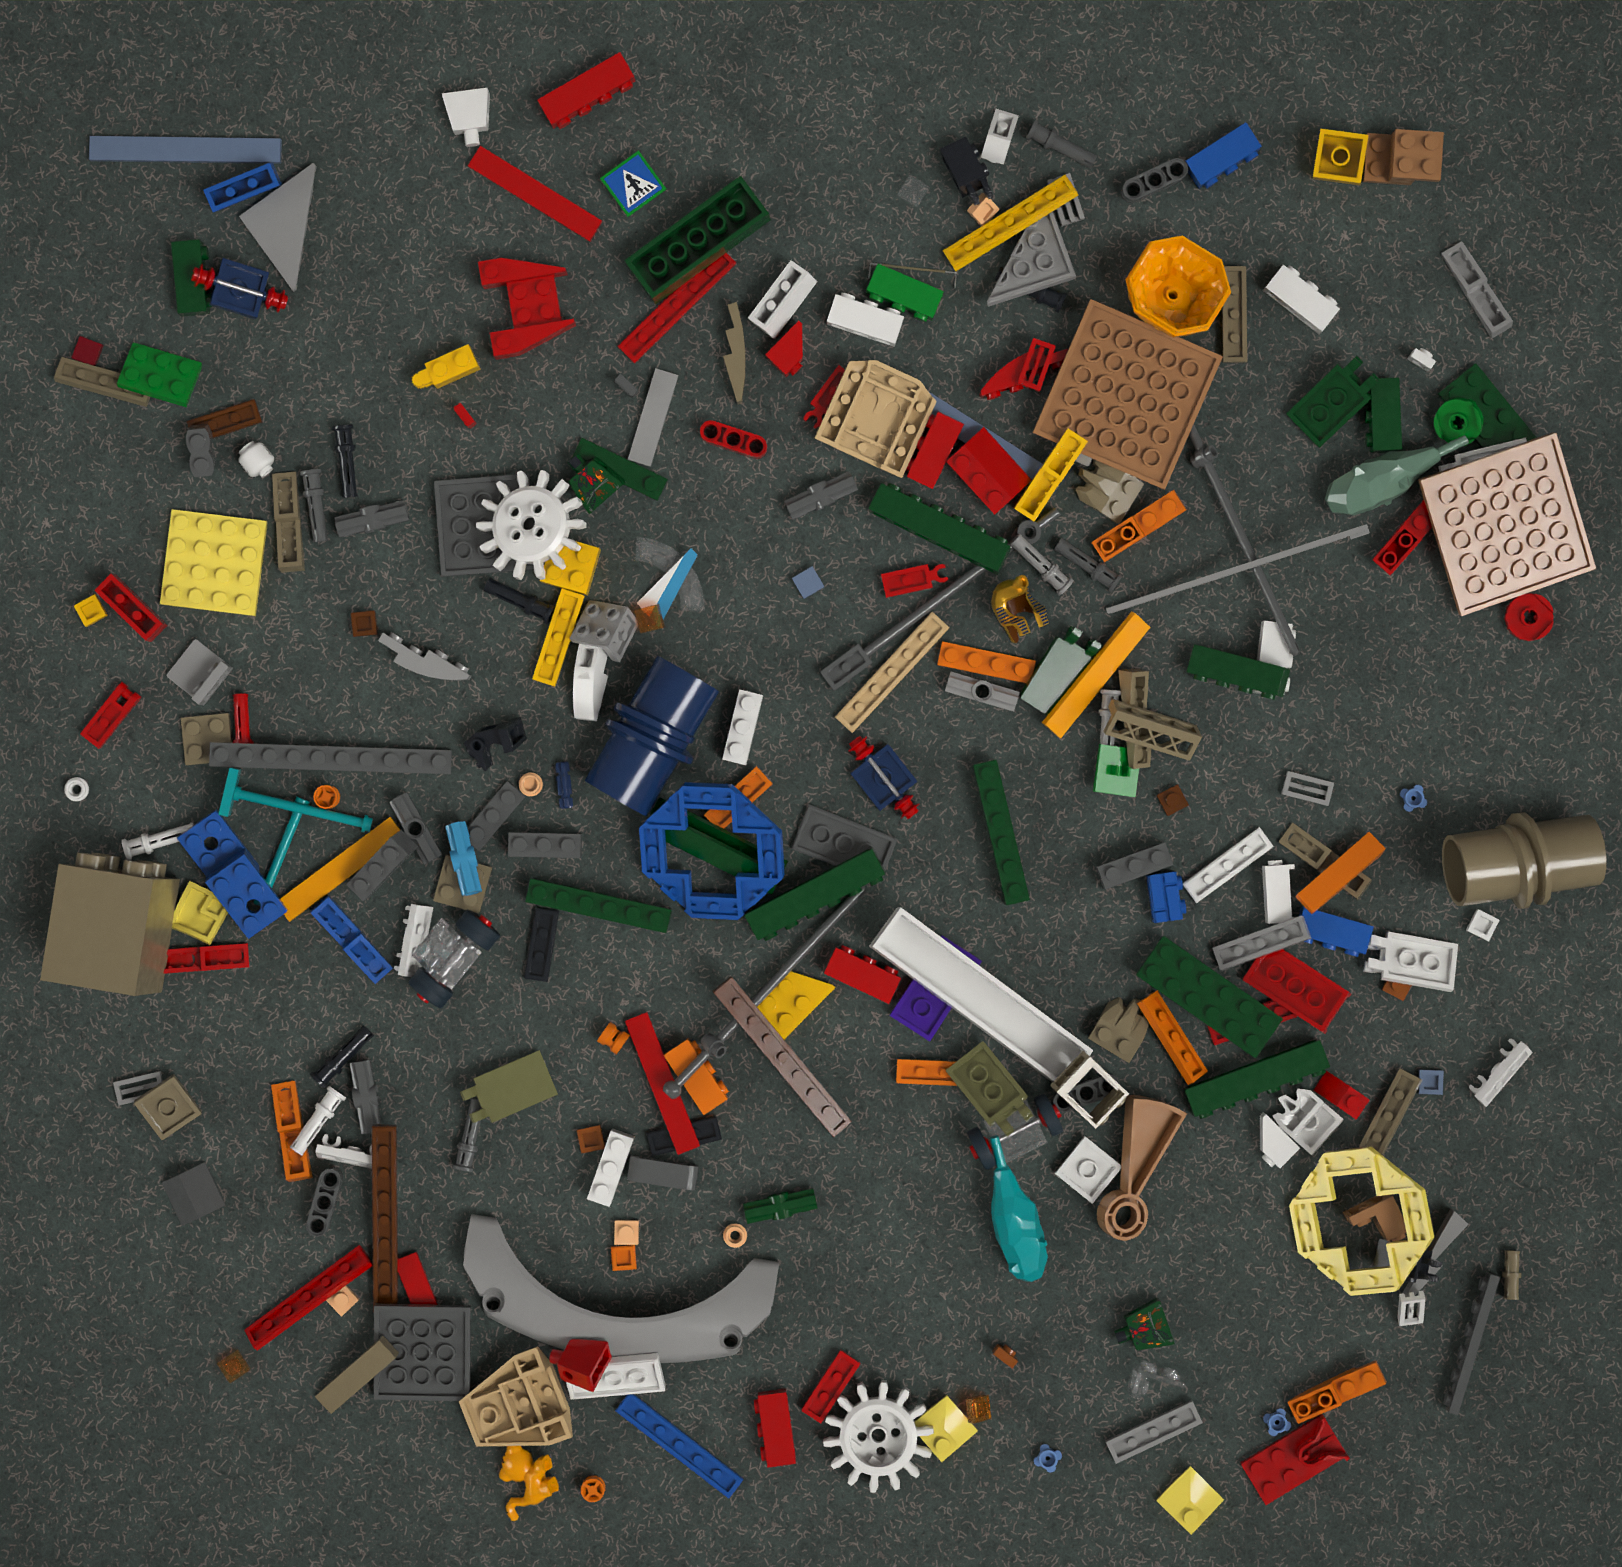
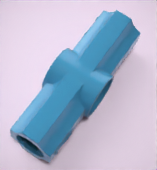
(463, 858)

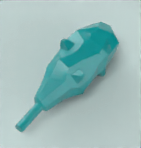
(1016, 1222)

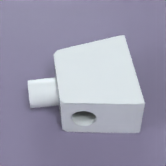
(468, 113)

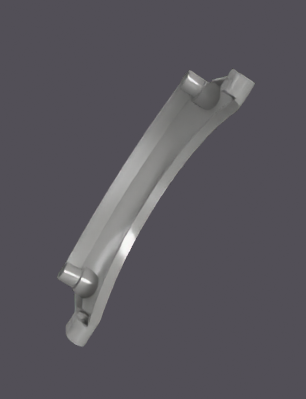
(676, 1337)

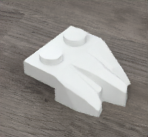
(1307, 1120)

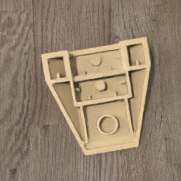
(519, 1404)

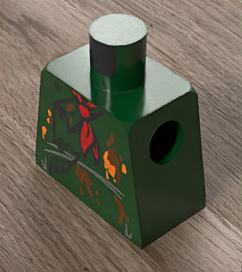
(593, 481)
(1146, 1327)

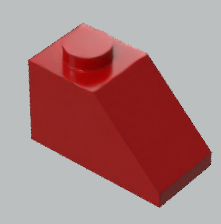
(788, 351)
(1341, 1095)

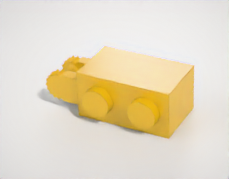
(447, 368)

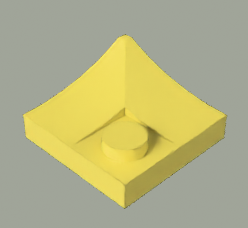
(199, 913)
(949, 1427)
(1190, 1500)

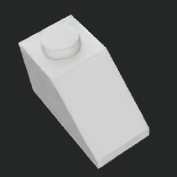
(999, 136)
(1275, 1143)

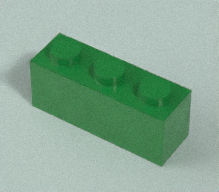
(904, 293)

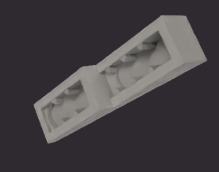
(1476, 289)
(1448, 1231)

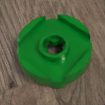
(1467, 410)

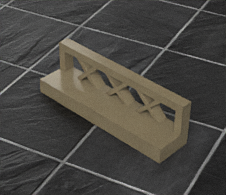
(1156, 722)

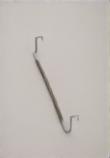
(912, 268)

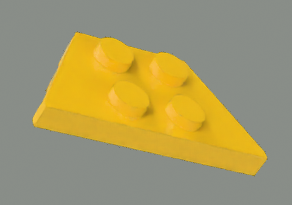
(793, 1001)

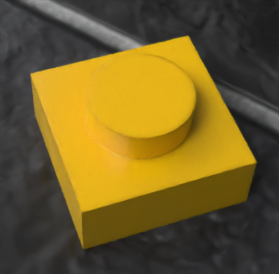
(90, 610)

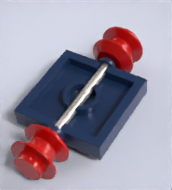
(239, 288)
(883, 777)

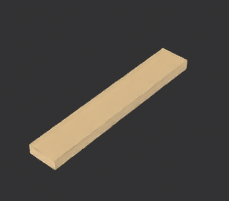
(892, 672)

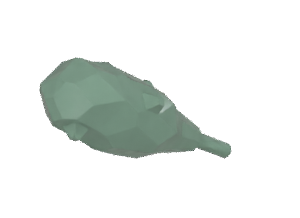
(1383, 478)

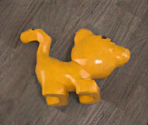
(519, 1467)

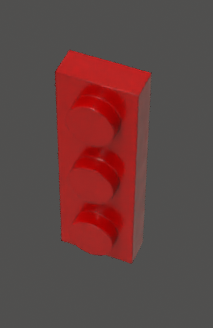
(830, 1386)

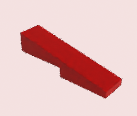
(207, 958)

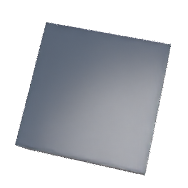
(808, 582)
(1431, 1081)

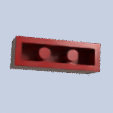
(934, 449)
(131, 607)
(863, 974)
(775, 1428)

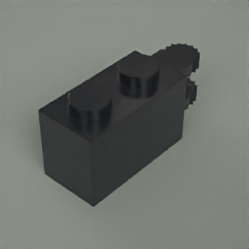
(966, 169)
(1420, 1270)

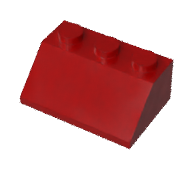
(989, 470)

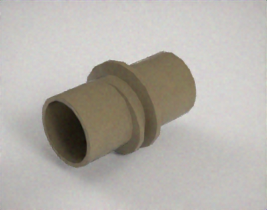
(1524, 860)

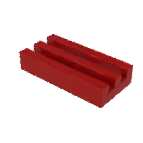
(1029, 384)

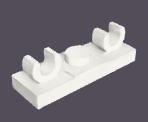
(415, 932)
(1501, 1072)
(351, 1155)

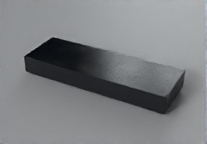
(541, 944)
(706, 1130)

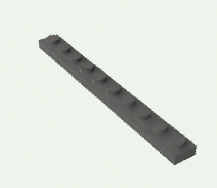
(330, 758)

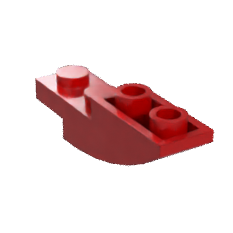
(1008, 376)
(1404, 539)

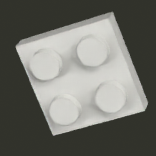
(1088, 1169)

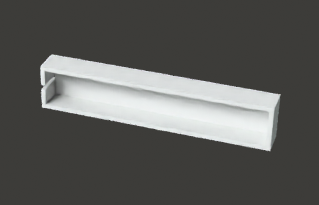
(977, 995)

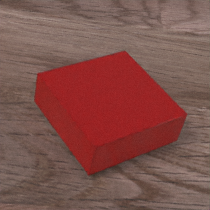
(464, 415)

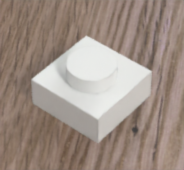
(1422, 359)
(1482, 925)

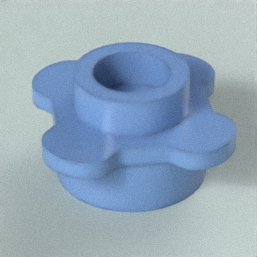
(1409, 804)
(1283, 1425)
(1050, 1464)

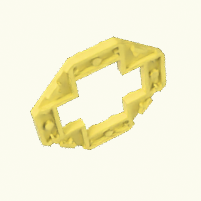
(1387, 1181)

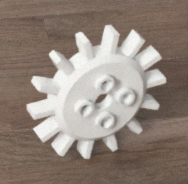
(553, 520)
(863, 1453)

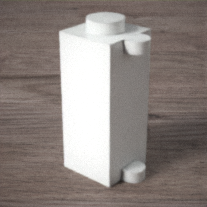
(1277, 892)

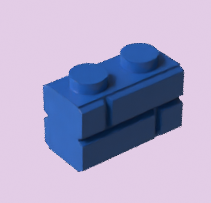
(1165, 896)

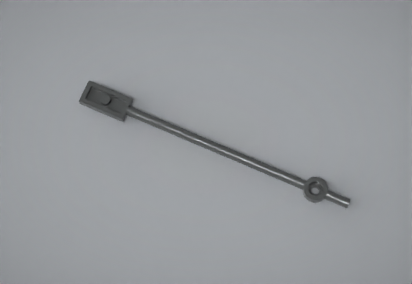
(858, 659)

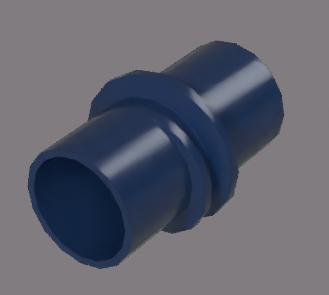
(651, 735)

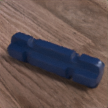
(564, 785)

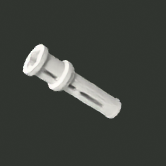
(146, 844)
(323, 1111)

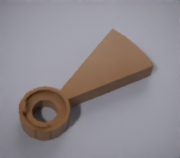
(1146, 1135)

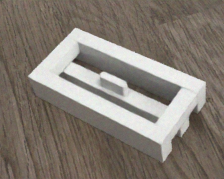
(1420, 1300)

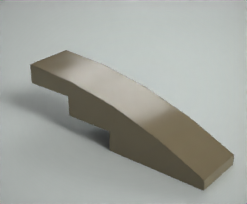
(736, 361)

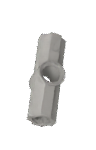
(966, 687)

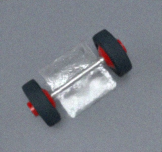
(1024, 1139)

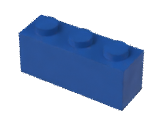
(1223, 156)
(242, 187)
(1337, 931)

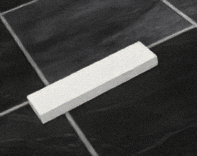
(1227, 865)

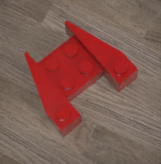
(532, 304)

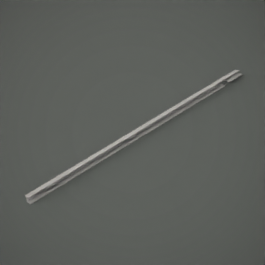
(1353, 533)

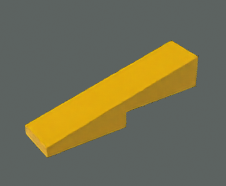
(1050, 474)

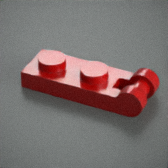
(110, 716)

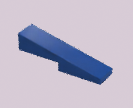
(350, 938)

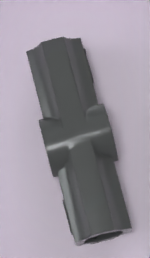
(821, 495)
(371, 518)
(407, 814)
(365, 1095)

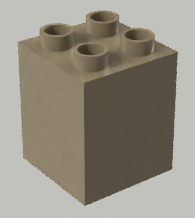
(110, 925)

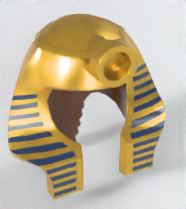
(1011, 598)

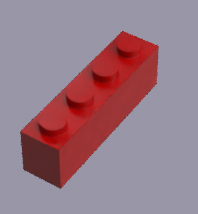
(587, 90)

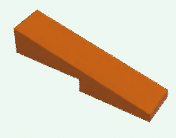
(1340, 873)
(289, 1126)

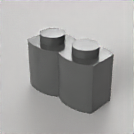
(199, 444)

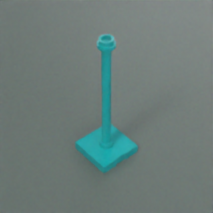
(234, 792)

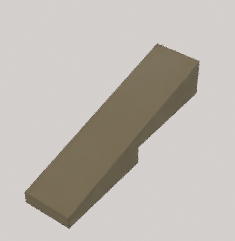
(288, 522)
(1135, 692)
(1320, 857)
(357, 1374)

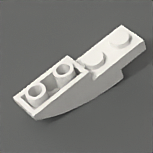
(589, 682)

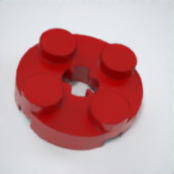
(1543, 617)

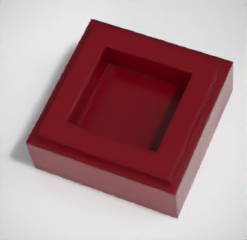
(87, 351)

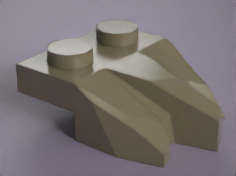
(1108, 490)
(1120, 1028)

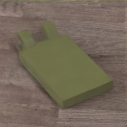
(989, 1087)
(511, 1088)

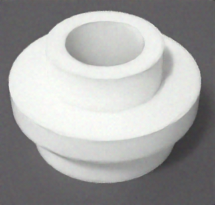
(69, 789)

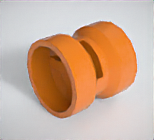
(323, 798)
(608, 1035)

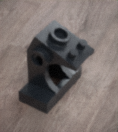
(508, 734)

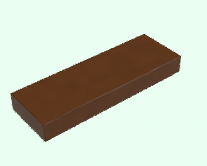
(230, 418)

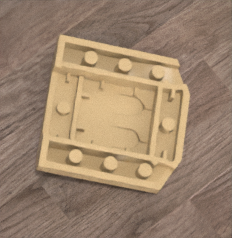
(877, 415)

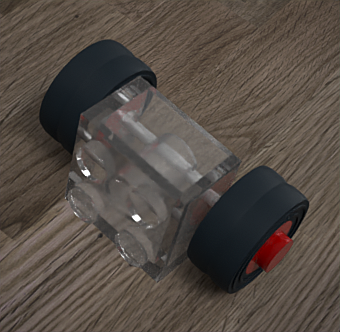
(449, 954)

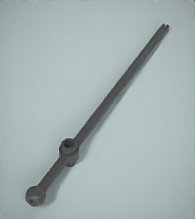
(1205, 457)
(713, 1044)

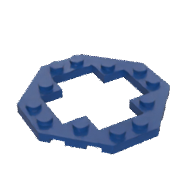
(745, 819)

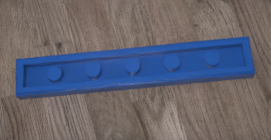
(679, 1444)

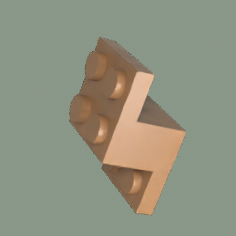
(1403, 157)
(1384, 1214)

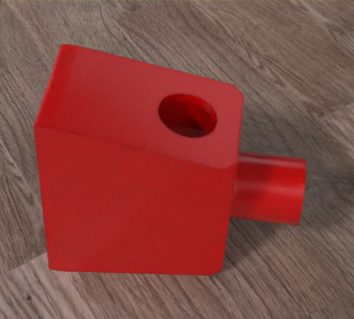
(582, 1362)

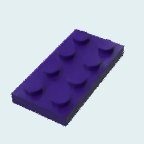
(922, 1009)

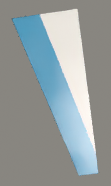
(668, 586)

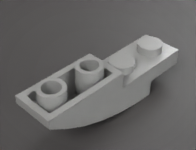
(432, 665)

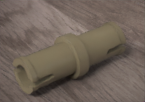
(1511, 1275)

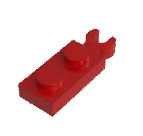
(824, 396)
(910, 580)

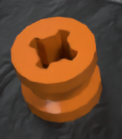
(589, 1492)

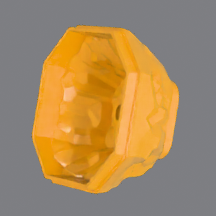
(1181, 272)

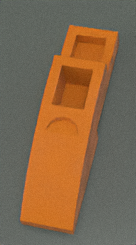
(1139, 526)
(1336, 1390)

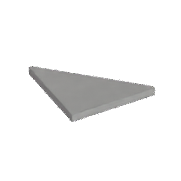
(281, 223)
(1035, 263)

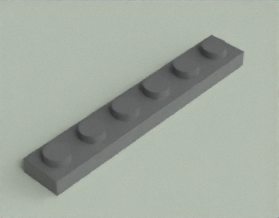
(1468, 1351)

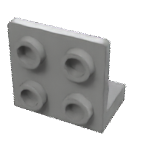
(606, 627)
(199, 672)

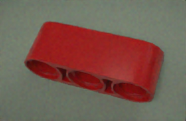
(724, 431)

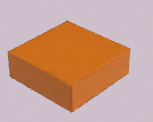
(623, 1257)

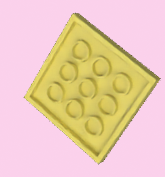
(213, 562)

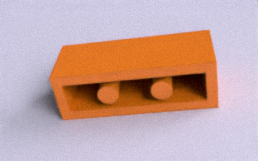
(702, 1084)

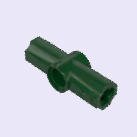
(780, 1206)

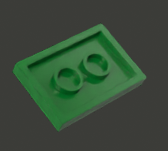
(159, 374)

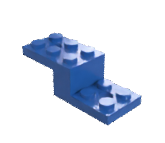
(232, 874)

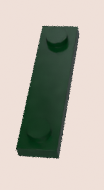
(636, 476)

